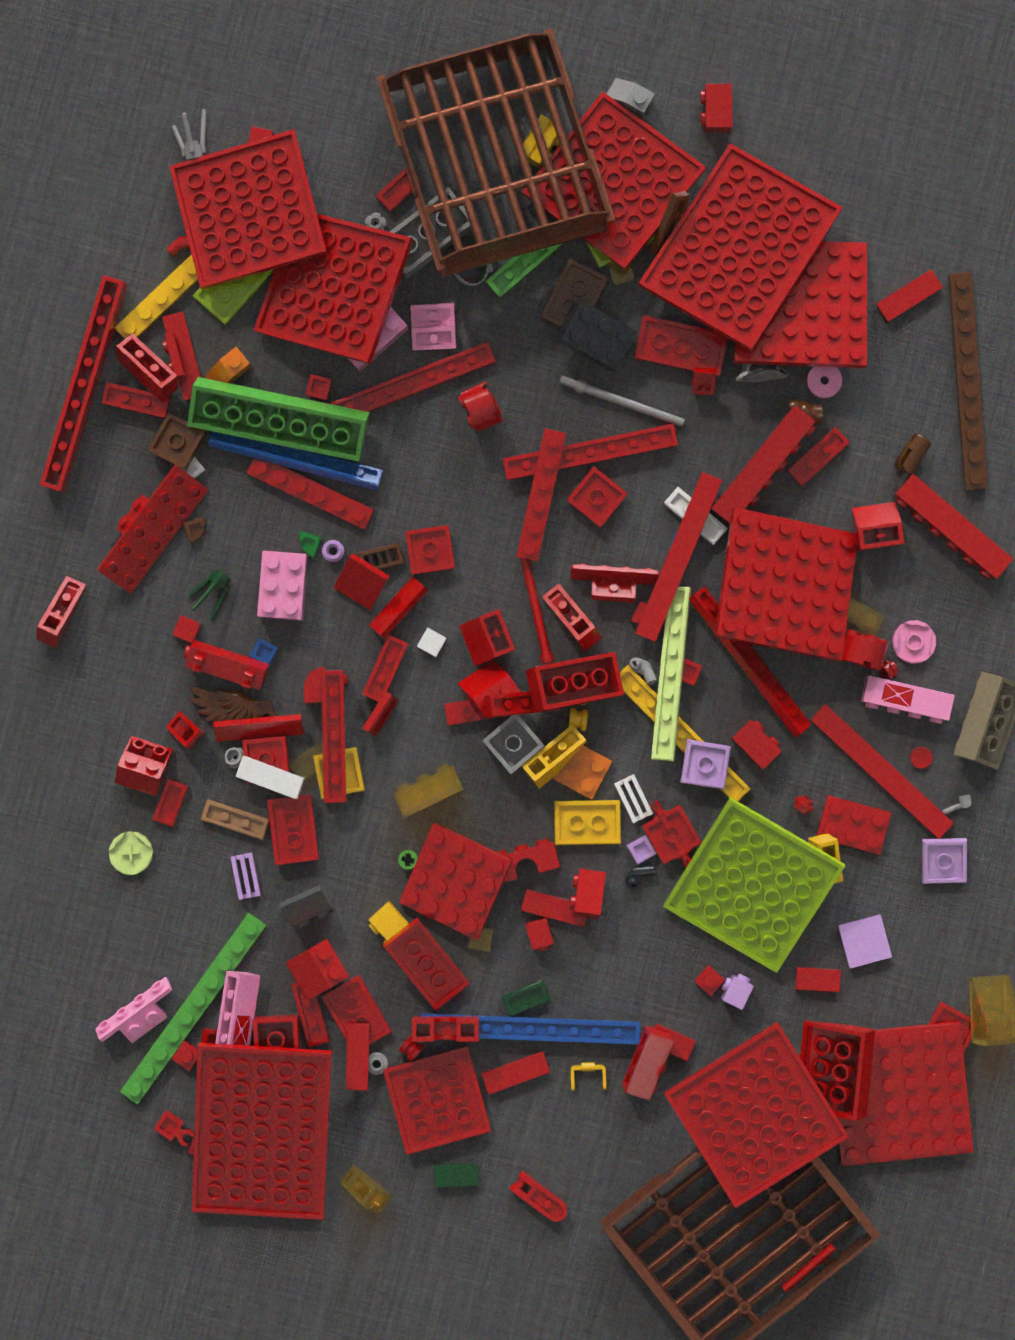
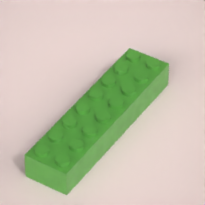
(278, 419)

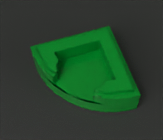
(309, 543)

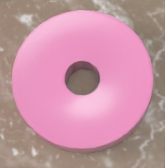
(820, 390)

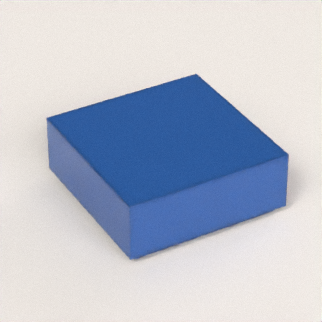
(264, 651)

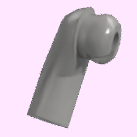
(643, 667)

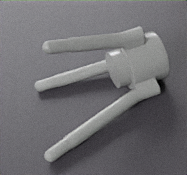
(192, 148)

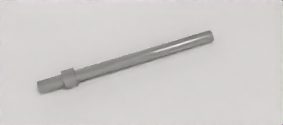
(581, 386)

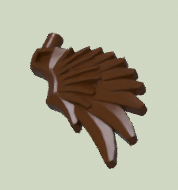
(230, 705)

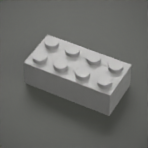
(412, 227)

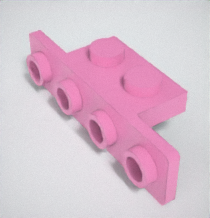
(137, 1016)

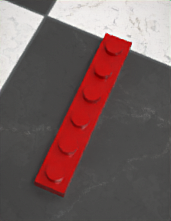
(311, 492)
(541, 494)
(333, 736)

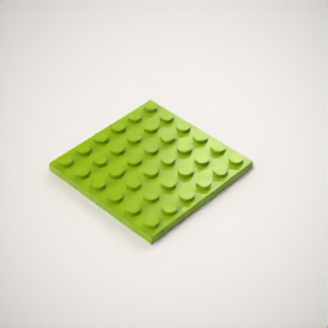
(753, 885)

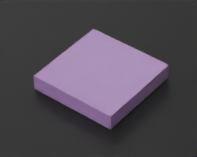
(705, 764)
(944, 860)
(864, 941)

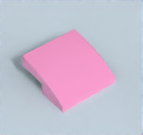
(433, 326)

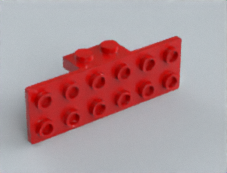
(150, 528)

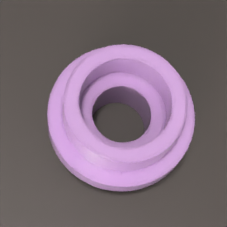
(340, 550)

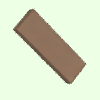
(235, 819)

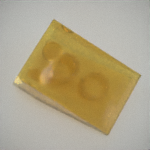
(992, 1010)

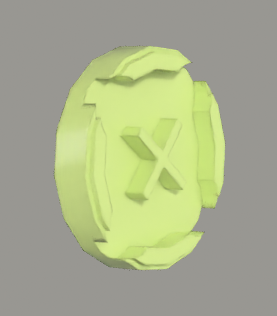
(131, 853)

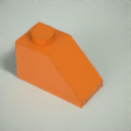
(229, 367)

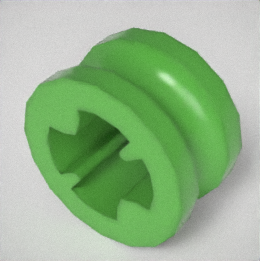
(402, 863)

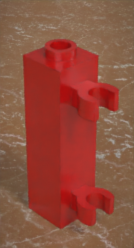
(226, 664)

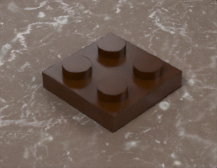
(176, 441)

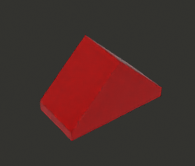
(185, 730)

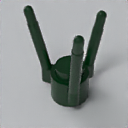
(217, 581)

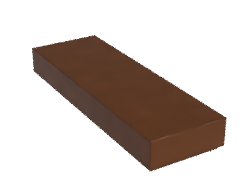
(669, 220)

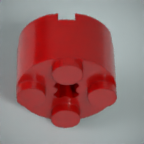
(481, 406)
(864, 650)

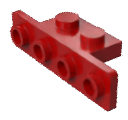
(181, 352)
(614, 582)

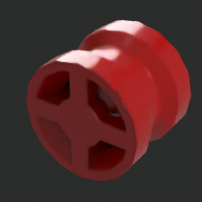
(411, 1048)

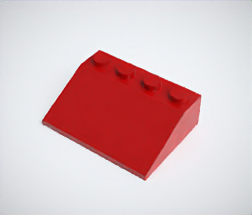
(840, 1064)

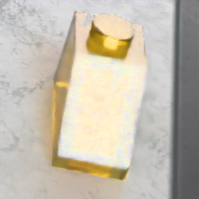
(365, 1189)

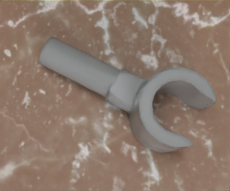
(964, 802)

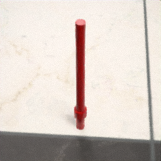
(546, 657)

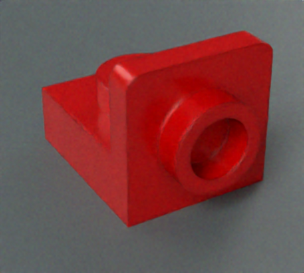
(703, 381)

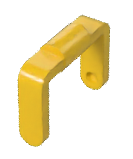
(591, 1066)

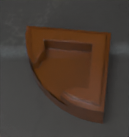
(195, 529)

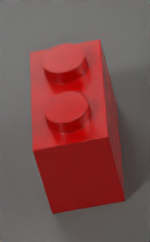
(717, 107)
(756, 743)
(588, 893)

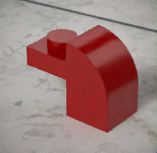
(312, 686)

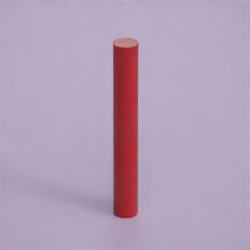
(809, 1267)

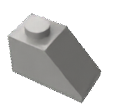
(631, 96)

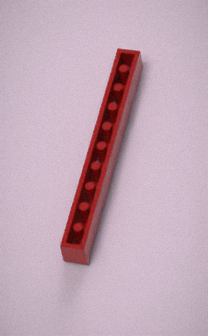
(83, 384)

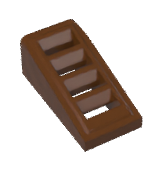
(377, 551)

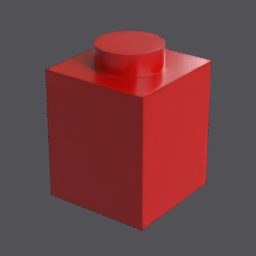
(539, 934)

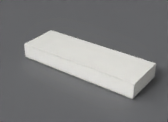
(678, 503)
(270, 777)

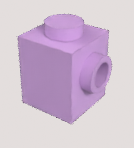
(736, 990)

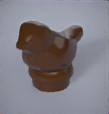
(814, 411)

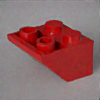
(877, 526)
(487, 637)
(143, 766)

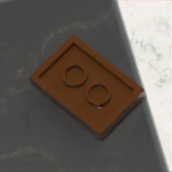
(574, 284)

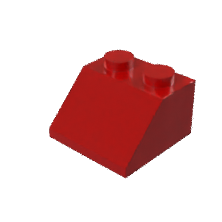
(486, 681)
(317, 969)

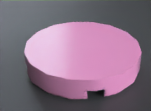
(913, 642)

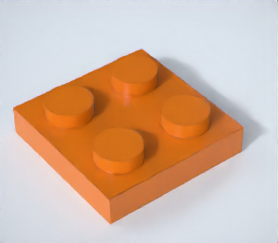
(584, 772)

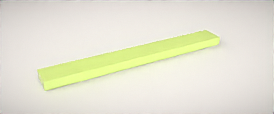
(671, 677)

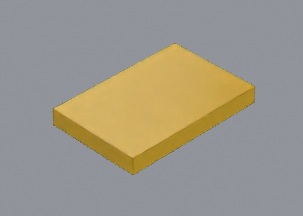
(587, 822)

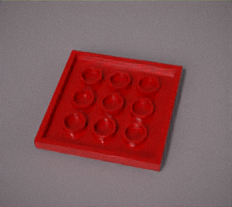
(455, 881)
(437, 1100)

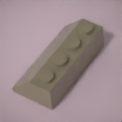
(988, 721)

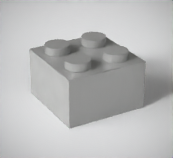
(513, 743)

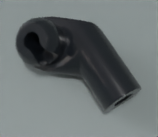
(636, 875)

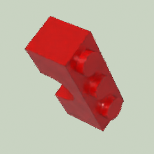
(542, 854)
(445, 1028)

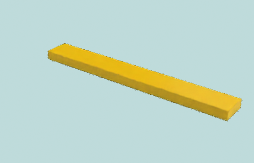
(646, 700)

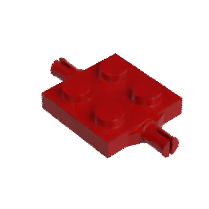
(671, 833)

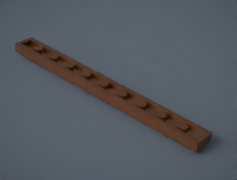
(967, 381)

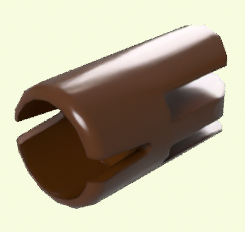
(912, 454)

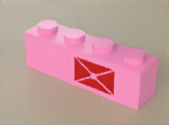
(907, 698)
(237, 1008)

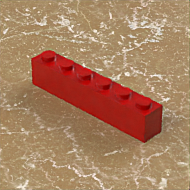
(765, 462)
(952, 527)

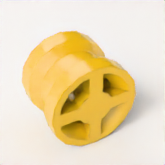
(578, 718)

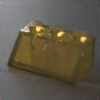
(428, 790)

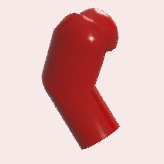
(177, 245)

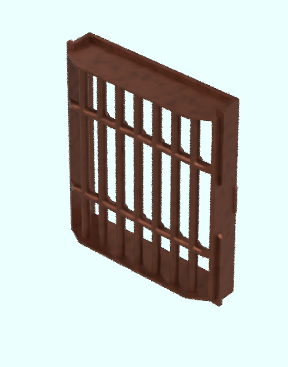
(525, 240)
(716, 1272)

